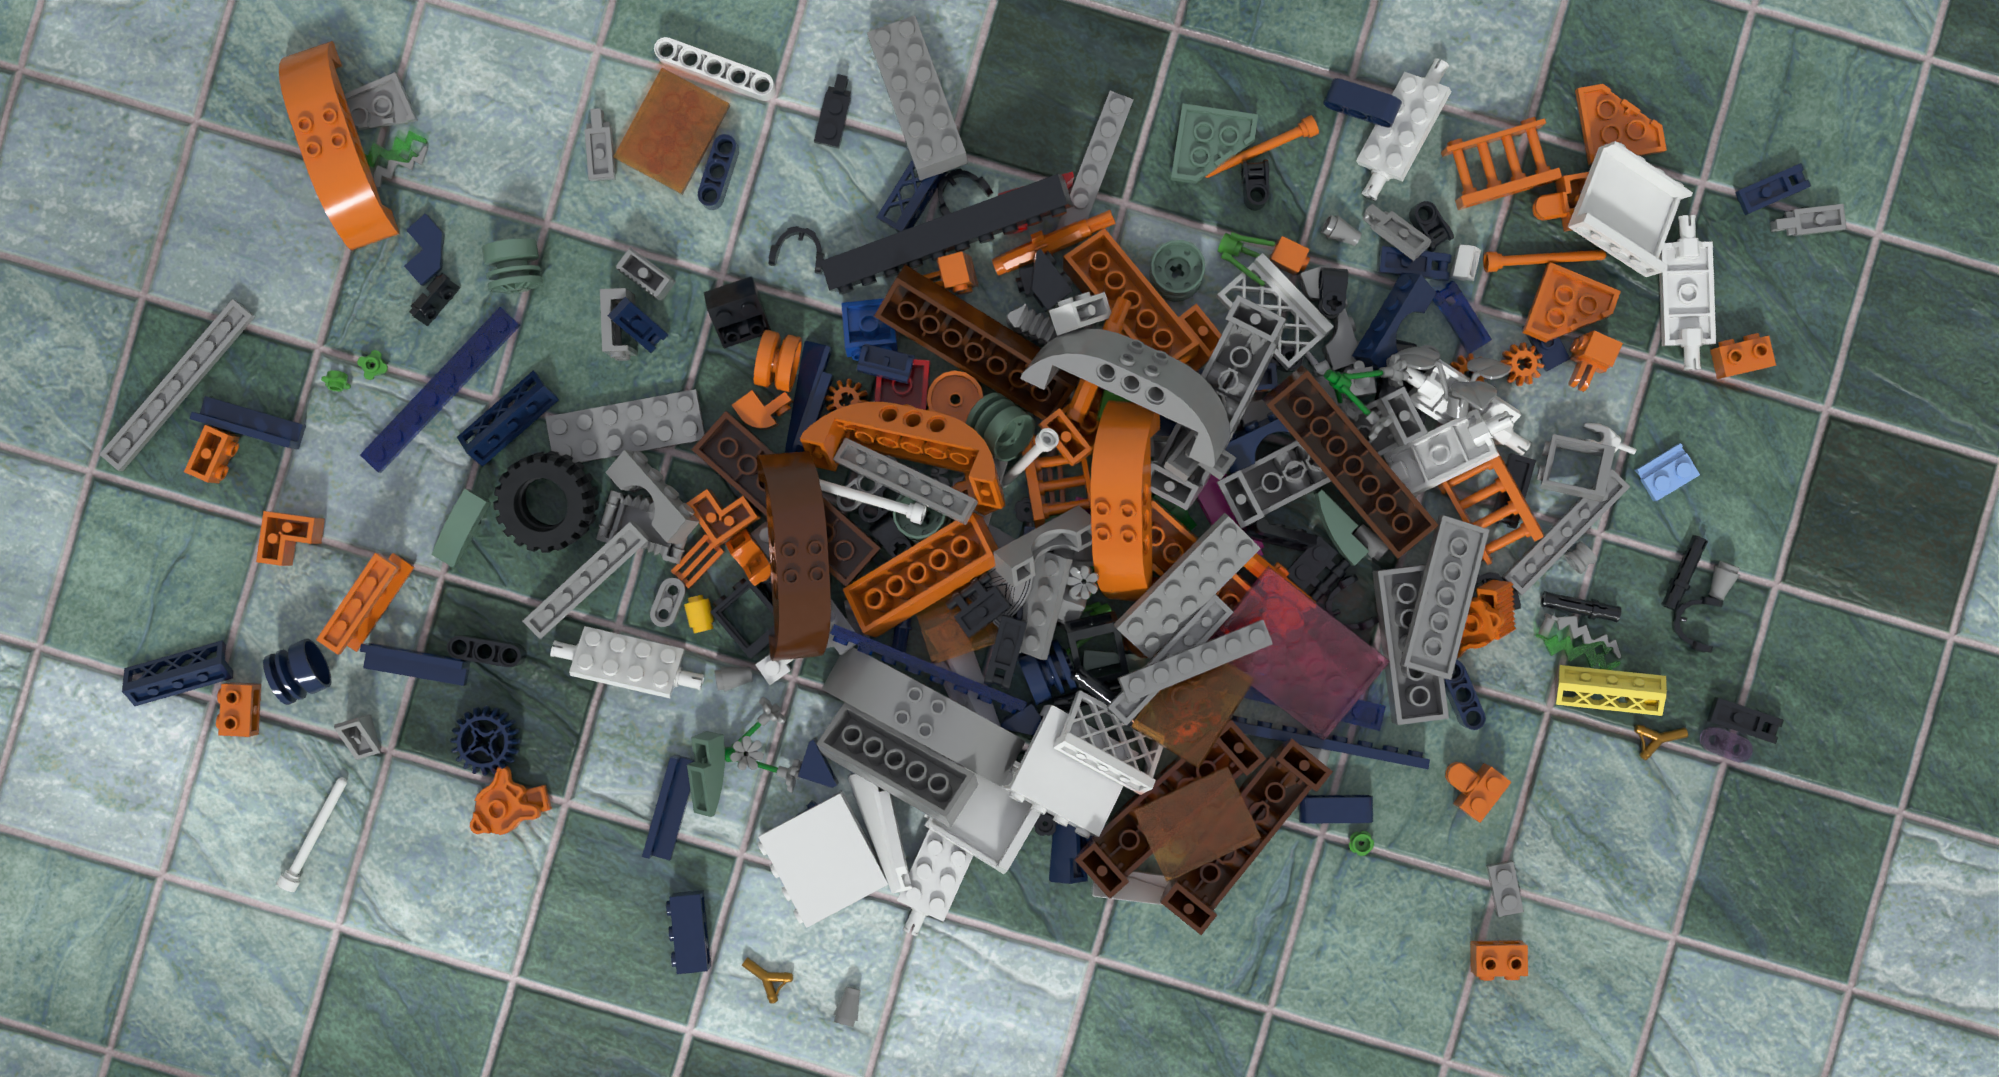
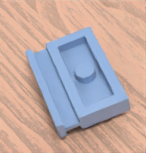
(1667, 472)

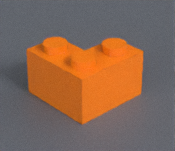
(722, 522)
(280, 534)

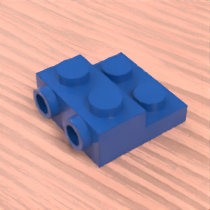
(863, 328)

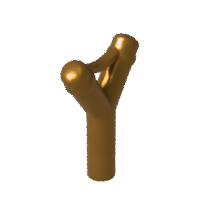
(1657, 738)
(767, 978)

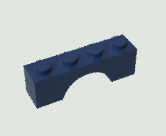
(1408, 295)
(1245, 442)

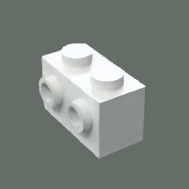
(1081, 313)

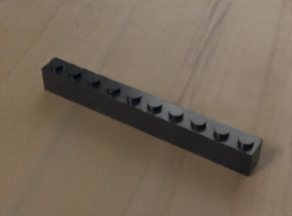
(947, 233)

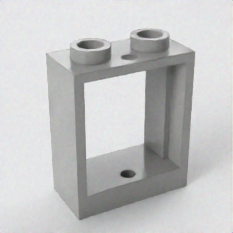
(1604, 451)

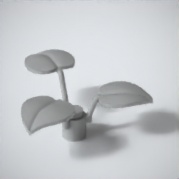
(1462, 393)

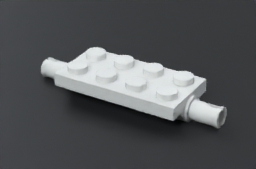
(1394, 149)
(1687, 293)
(1429, 394)
(1447, 451)
(627, 662)
(934, 880)

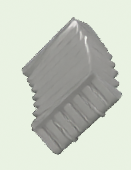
(1036, 326)
(622, 509)

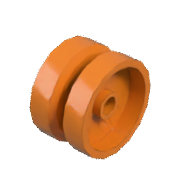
(777, 360)
(952, 384)

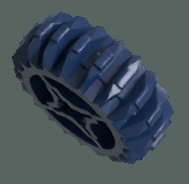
(478, 731)

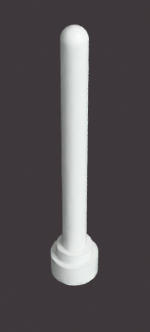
(1045, 441)
(915, 512)
(290, 879)

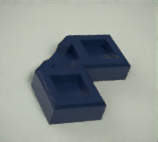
(429, 260)

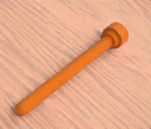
(1306, 128)
(1493, 261)

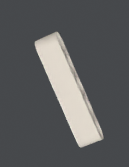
(706, 60)

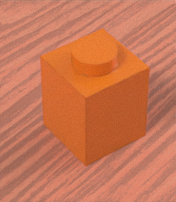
(1290, 256)

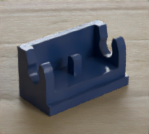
(885, 363)

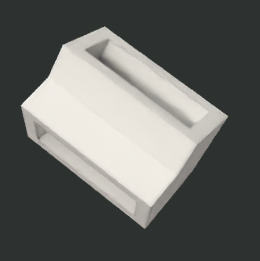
(1465, 263)

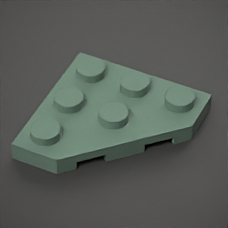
(1209, 139)

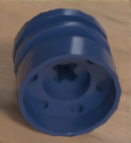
(297, 671)
(1047, 673)

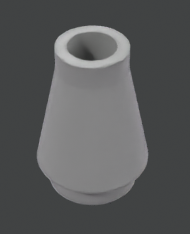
(1339, 230)
(1371, 541)
(1723, 579)
(732, 677)
(848, 1007)

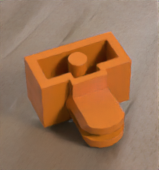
(1561, 203)
(956, 273)
(1592, 354)
(1478, 789)

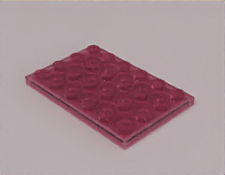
(1314, 662)

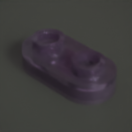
(1724, 744)

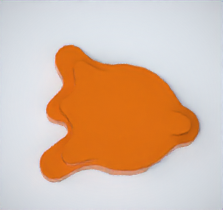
(1481, 625)
(501, 806)

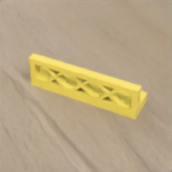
(1612, 686)

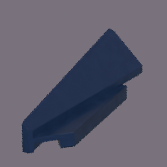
(810, 392)
(1065, 847)

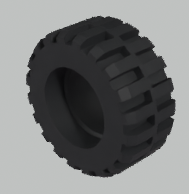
(523, 524)

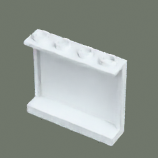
(1627, 208)
(1063, 784)
(990, 824)
(823, 860)

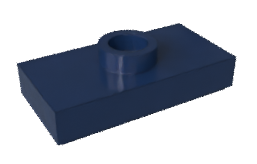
(1552, 352)

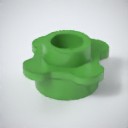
(379, 368)
(336, 380)

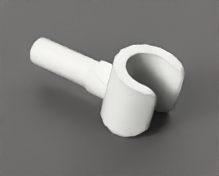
(1318, 368)

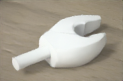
(1608, 437)

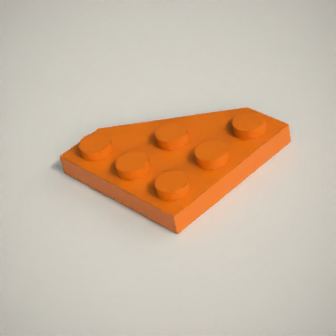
(1611, 119)
(1567, 303)

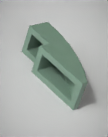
(460, 527)
(1339, 528)
(706, 772)

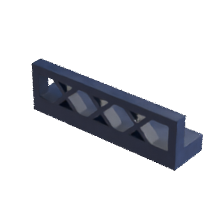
(915, 204)
(509, 421)
(250, 423)
(415, 663)
(176, 678)
(669, 810)

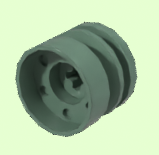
(1174, 256)
(512, 261)
(1002, 426)
(915, 531)

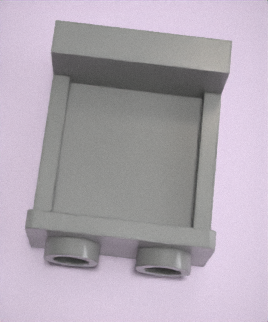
(610, 330)

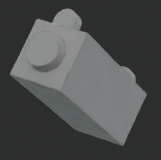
(1363, 386)

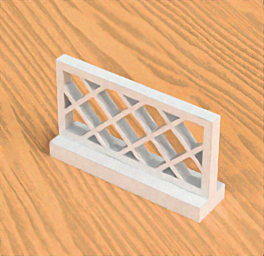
(1292, 300)
(1099, 759)

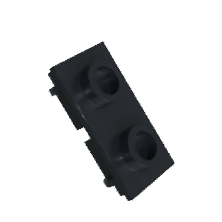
(428, 307)

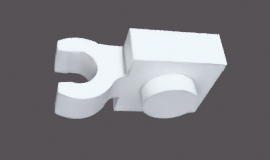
(773, 670)

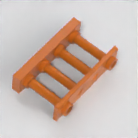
(1495, 188)
(1038, 487)
(1516, 505)
(365, 603)

